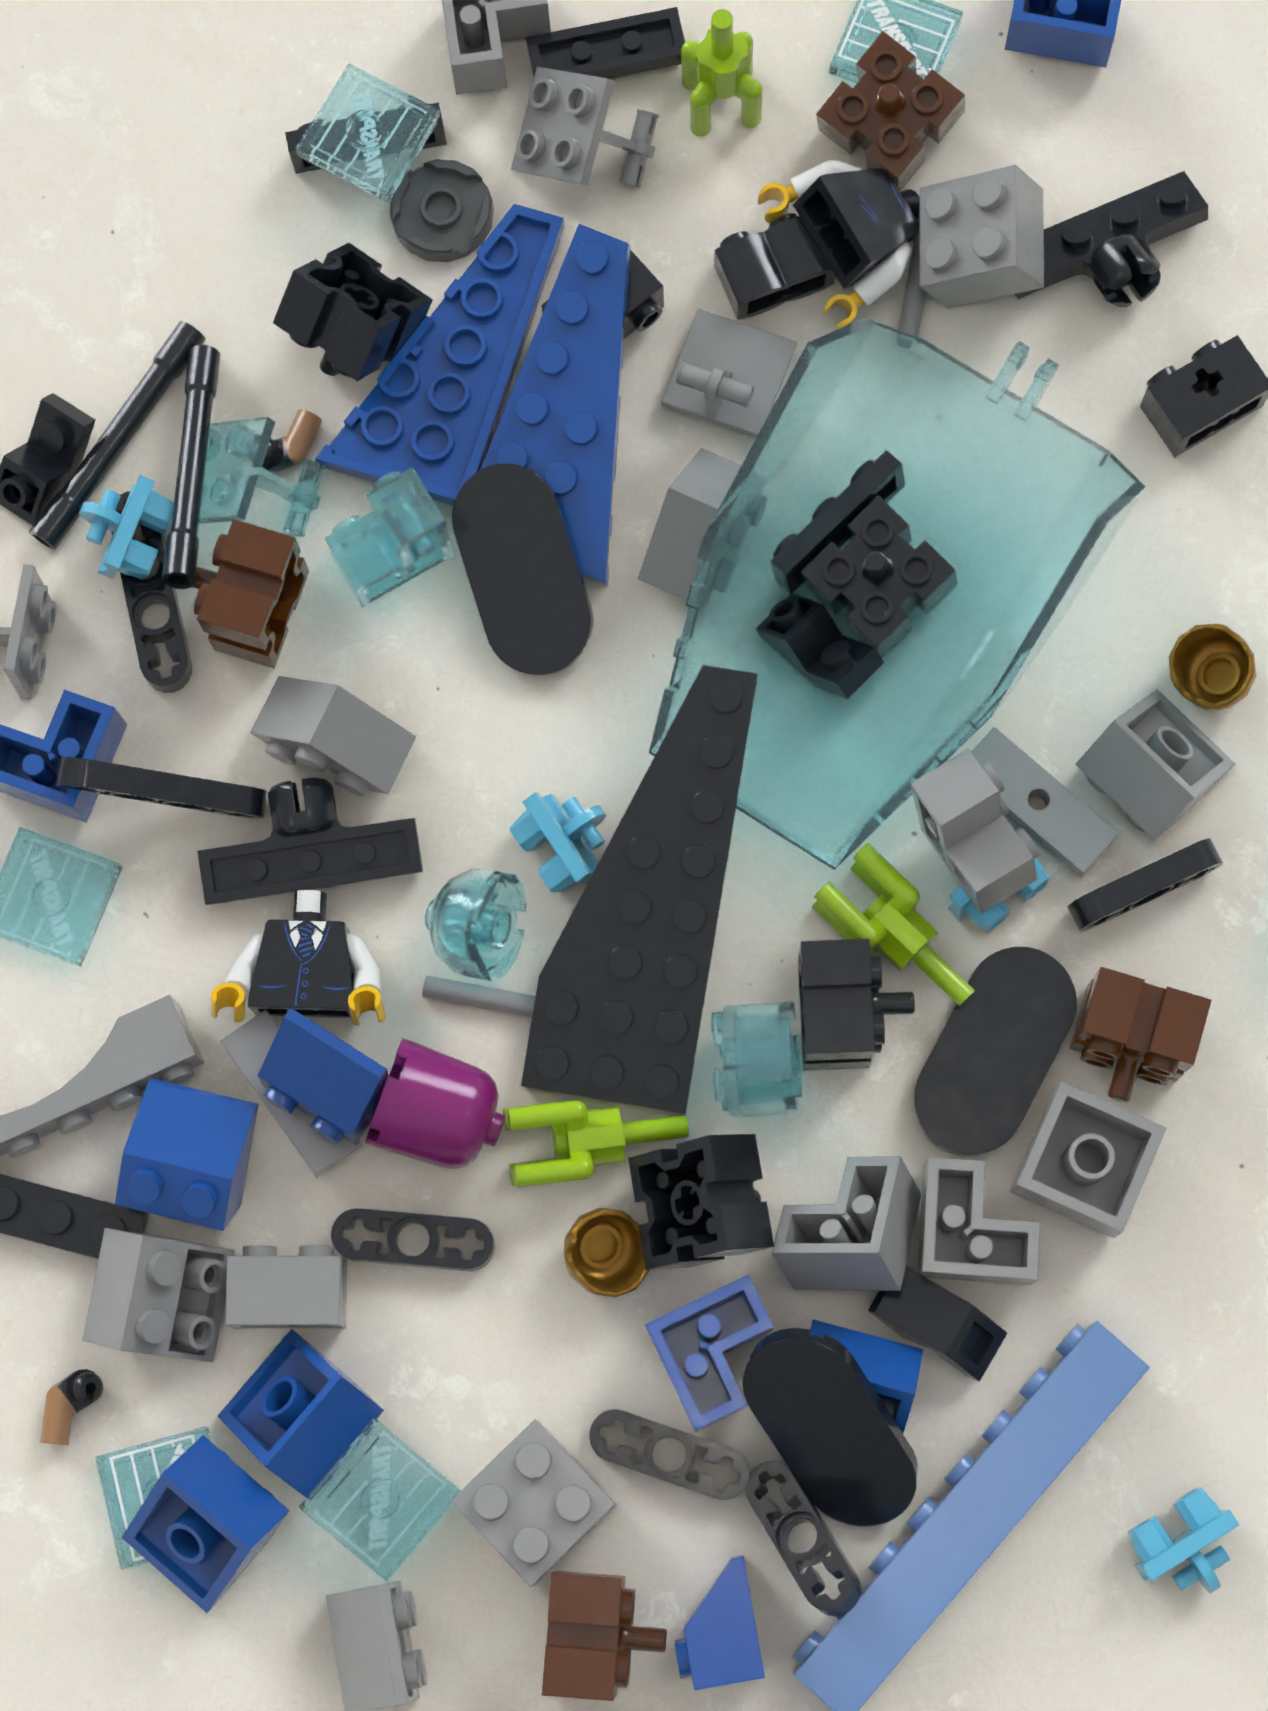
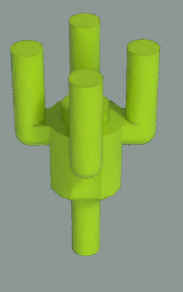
(719, 70)
(890, 922)
(582, 1139)

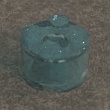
(759, 1059)

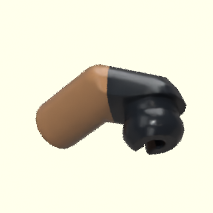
(295, 446)
(65, 1401)

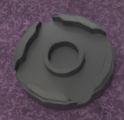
(442, 211)

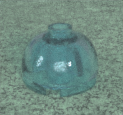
(475, 923)

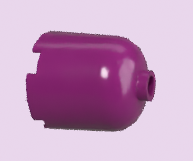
(435, 1108)

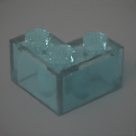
(393, 541)

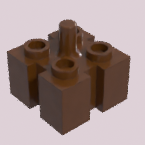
(891, 110)
(252, 593)
(1140, 1026)
(592, 1636)

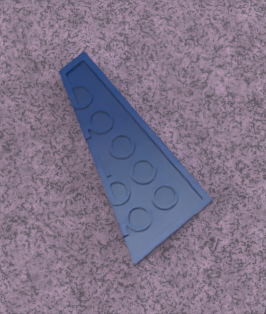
(454, 372)
(568, 397)

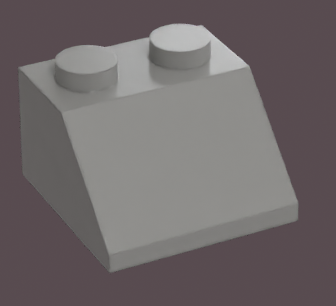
(1154, 764)

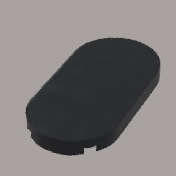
(522, 569)
(995, 1051)
(830, 1427)

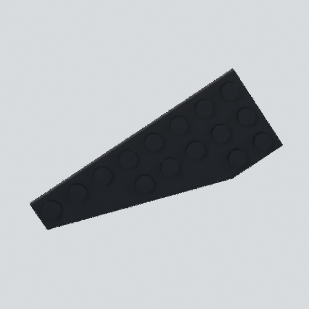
(634, 961)

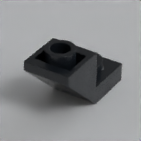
(47, 461)
(816, 648)
(940, 1322)

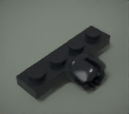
(1115, 238)
(308, 850)

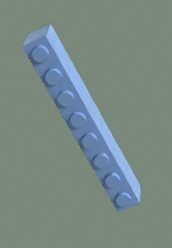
(971, 1518)

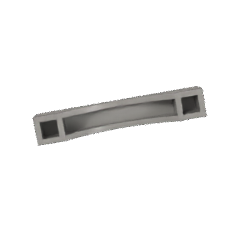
(140, 1047)

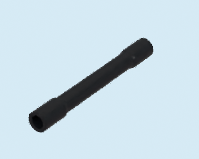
(166, 367)
(183, 539)

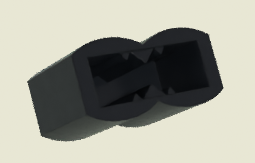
(771, 266)

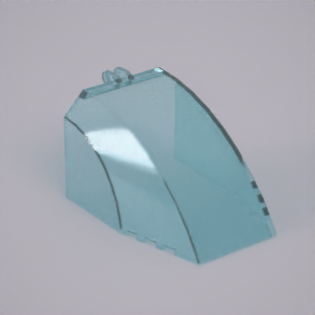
(987, 483)

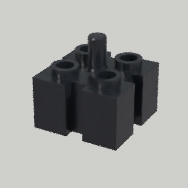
(350, 311)
(879, 577)
(843, 1004)
(701, 1201)

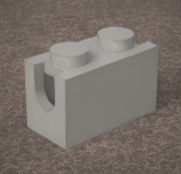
(286, 1289)

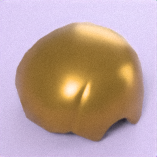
(1212, 666)
(605, 1252)

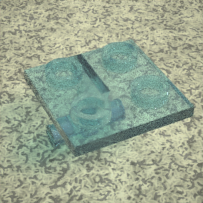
(236, 469)

